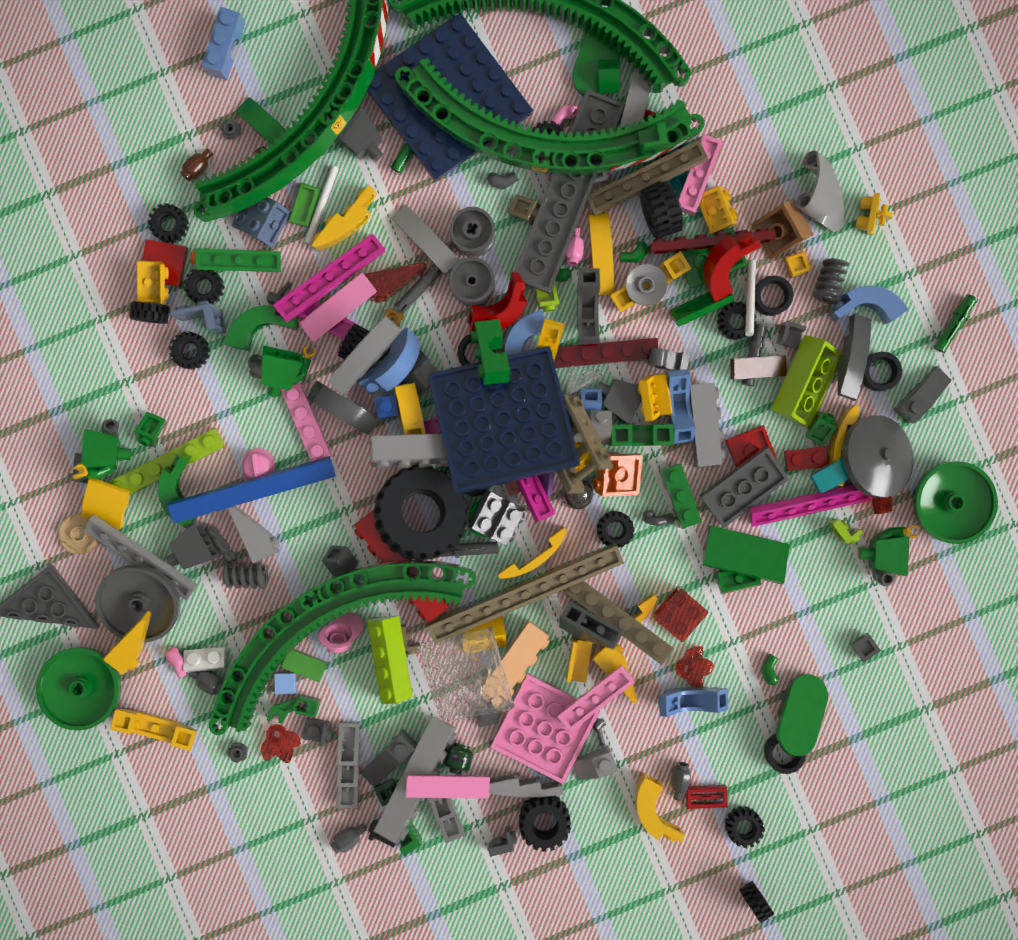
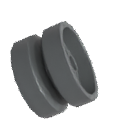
(472, 219)
(464, 272)

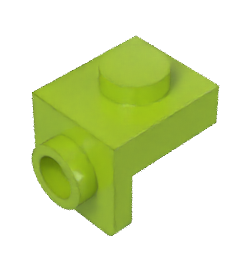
(548, 301)

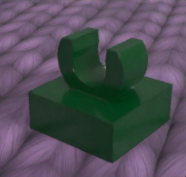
(385, 790)

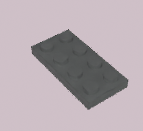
(744, 487)

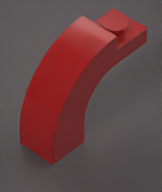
(722, 259)
(506, 310)

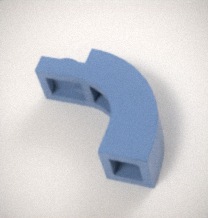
(879, 299)
(524, 330)
(396, 366)
(680, 400)
(693, 699)

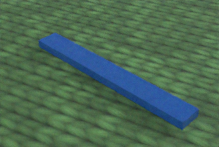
(251, 489)

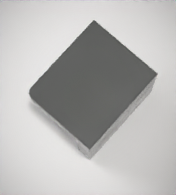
(790, 334)
(339, 560)

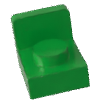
(822, 428)
(149, 429)

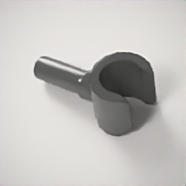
(272, 298)
(598, 725)

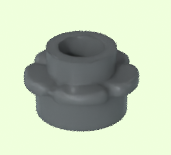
(236, 128)
(238, 747)

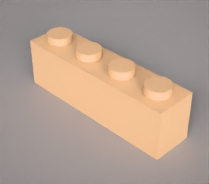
(523, 652)

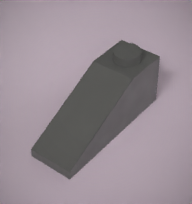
(923, 396)
(589, 626)
(389, 758)

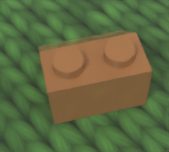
(788, 225)

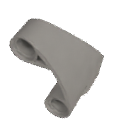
(826, 201)

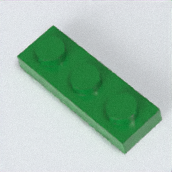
(697, 307)

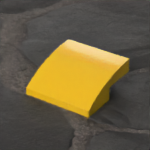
(105, 502)

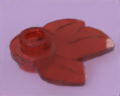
(696, 665)
(279, 746)

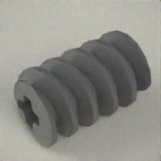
(828, 280)
(245, 576)

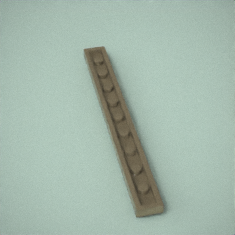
(525, 593)

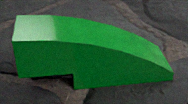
(260, 120)

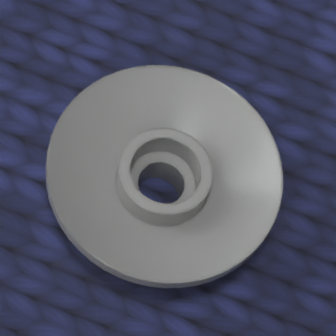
(651, 275)

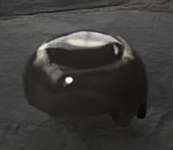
(578, 500)

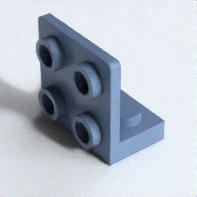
(263, 220)
(211, 315)

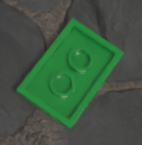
(697, 259)

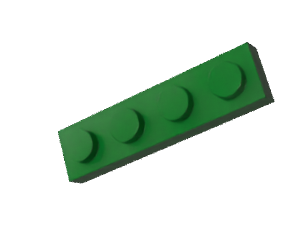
(238, 260)

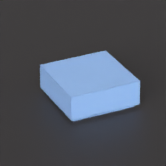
(285, 683)

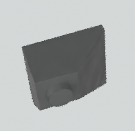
(419, 374)

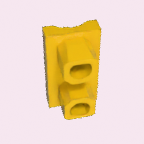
(872, 204)

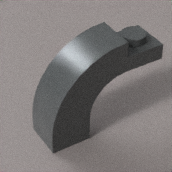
(588, 305)
(342, 408)

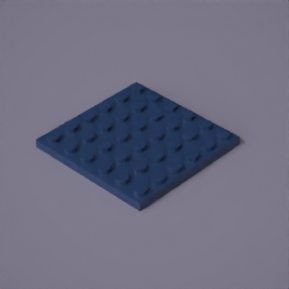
(469, 68)
(503, 428)

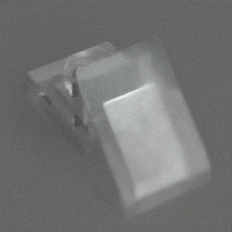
(575, 383)

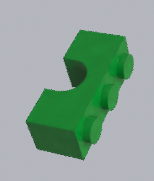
(492, 366)
(642, 435)
(681, 496)

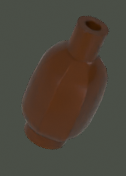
(196, 165)

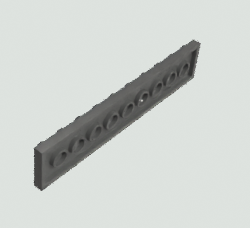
(564, 200)

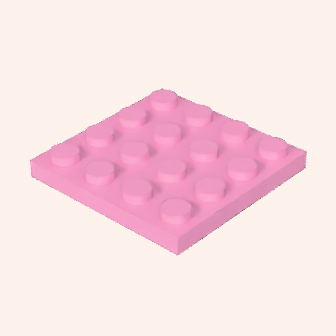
(535, 733)

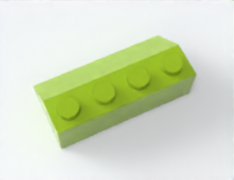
(807, 381)
(389, 659)

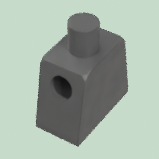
(361, 136)
(621, 399)
(192, 547)

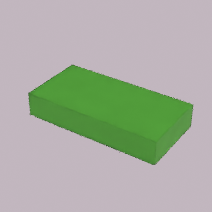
(304, 205)
(304, 665)

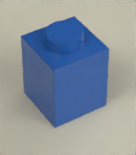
(387, 407)

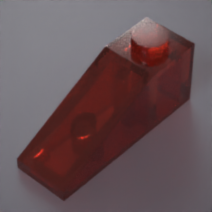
(392, 280)

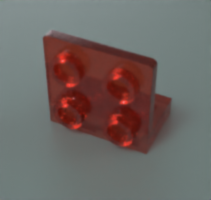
(680, 614)

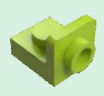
(841, 530)

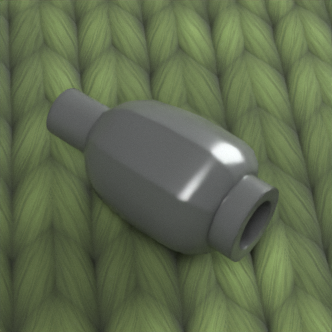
(207, 681)
(680, 779)
(347, 838)

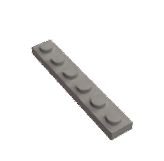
(137, 554)

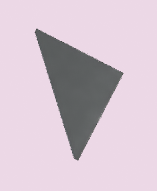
(48, 600)

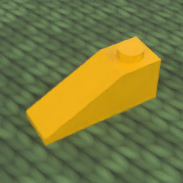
(127, 650)
(609, 660)

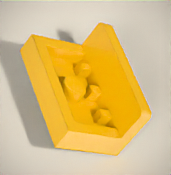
(151, 281)
(655, 396)

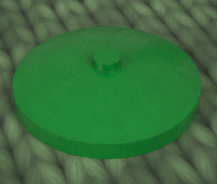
(955, 502)
(78, 688)

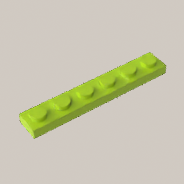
(151, 471)

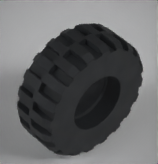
(397, 533)

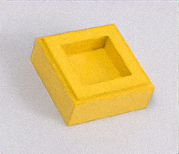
(797, 264)

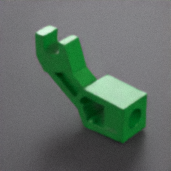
(282, 709)

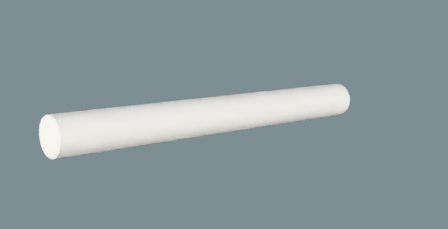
(321, 205)
(750, 298)

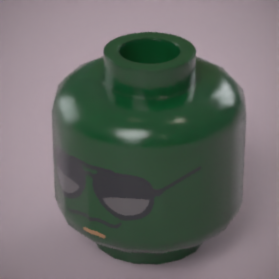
(458, 758)

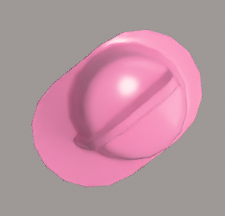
(257, 463)
(341, 633)

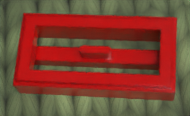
(698, 805)

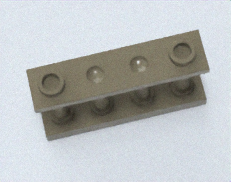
(569, 477)

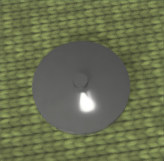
(878, 456)
(132, 592)

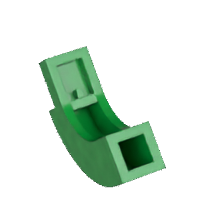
(248, 323)
(169, 485)

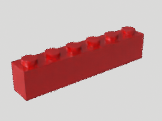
(366, 530)

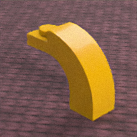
(645, 799)

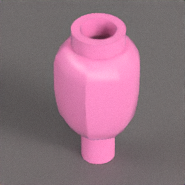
(575, 250)

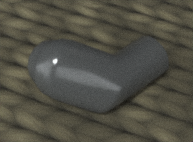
(501, 182)

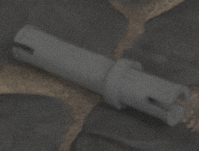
(418, 288)
(755, 348)
(492, 548)

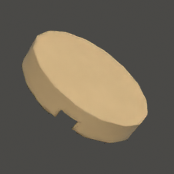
(73, 535)

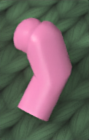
(564, 113)
(176, 661)

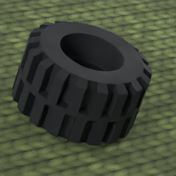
(661, 209)
(550, 837)

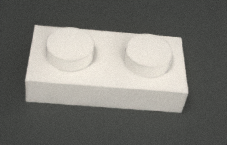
(205, 659)

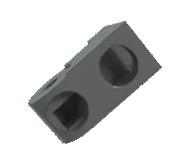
(668, 359)

